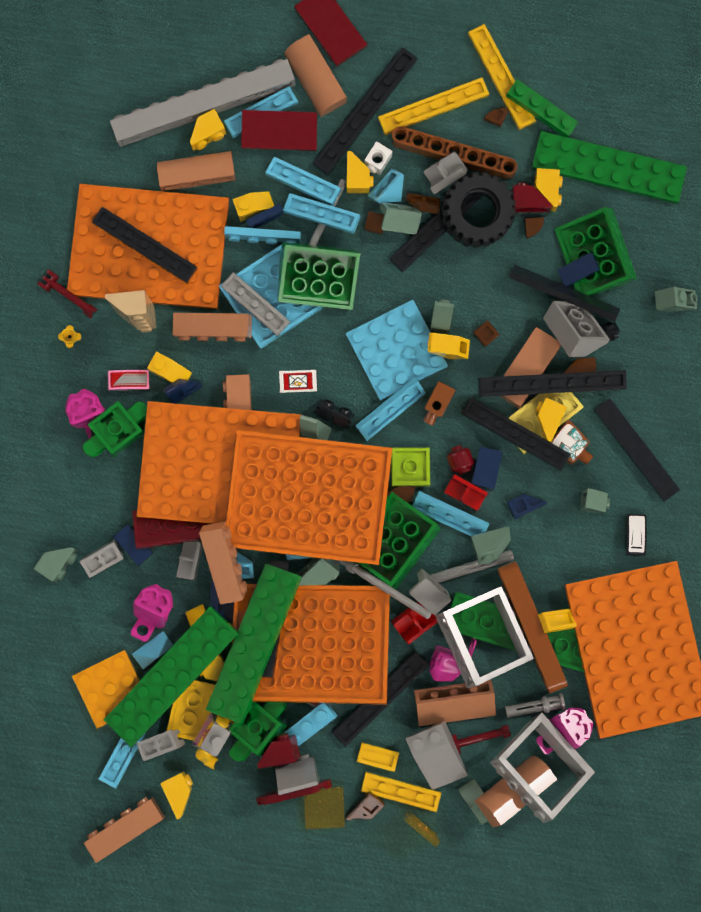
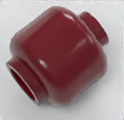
(460, 459)

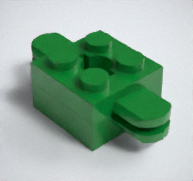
(115, 429)
(258, 730)

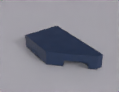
(181, 389)
(524, 504)

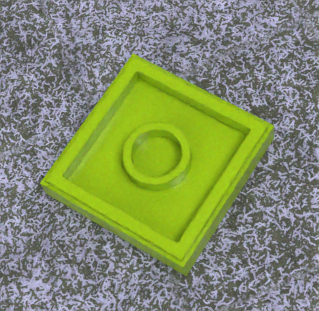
(410, 466)

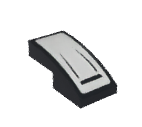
(636, 534)

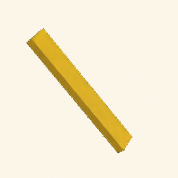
(499, 73)
(434, 105)

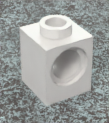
(378, 151)

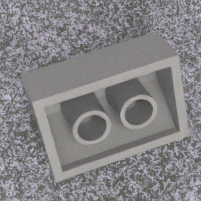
(575, 329)

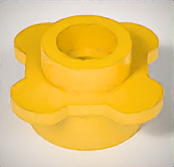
(74, 336)

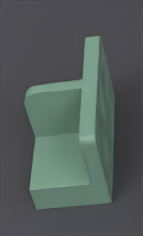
(400, 218)

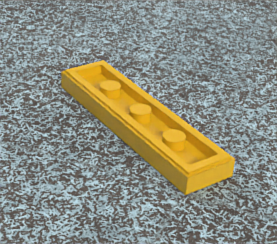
(401, 791)

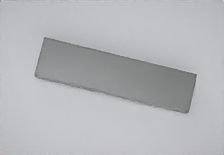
(255, 304)

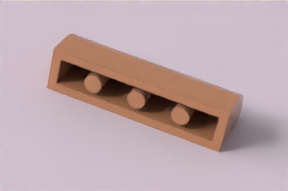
(315, 75)
(196, 171)
(532, 360)
(454, 703)
(502, 802)

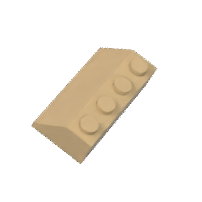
(134, 308)

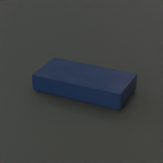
(265, 217)
(578, 269)
(127, 541)

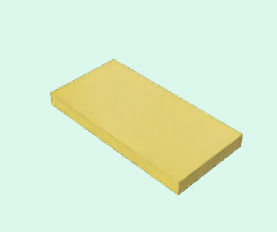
(527, 415)

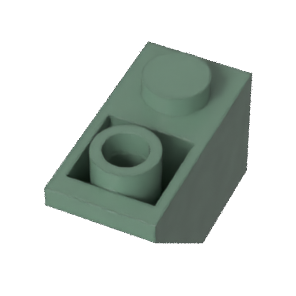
(675, 299)
(442, 316)
(54, 563)

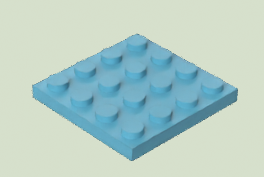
(264, 279)
(395, 349)

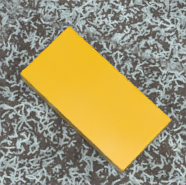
(557, 620)
(377, 757)

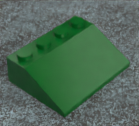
(598, 235)
(317, 275)
(403, 541)

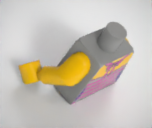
(211, 739)

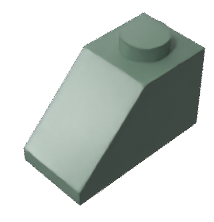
(313, 428)
(594, 501)
(490, 545)
(319, 571)
(471, 792)

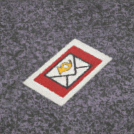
(298, 381)

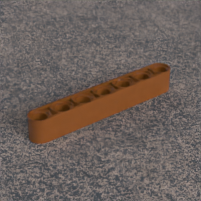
(448, 145)
(532, 627)

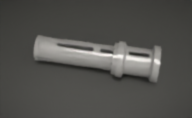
(513, 710)

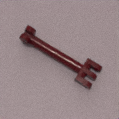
(52, 283)
(502, 731)

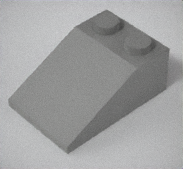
(437, 755)
(297, 775)

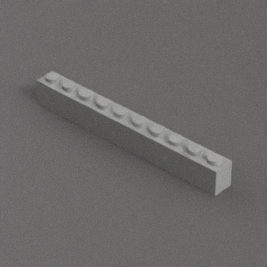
(191, 105)

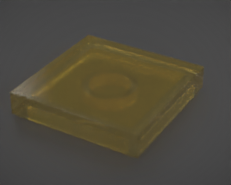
(325, 809)
(422, 828)

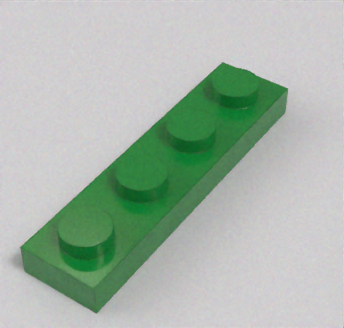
(541, 108)

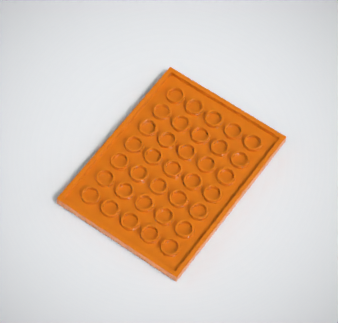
(180, 221)
(192, 458)
(308, 497)
(329, 646)
(637, 648)

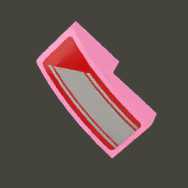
(128, 380)

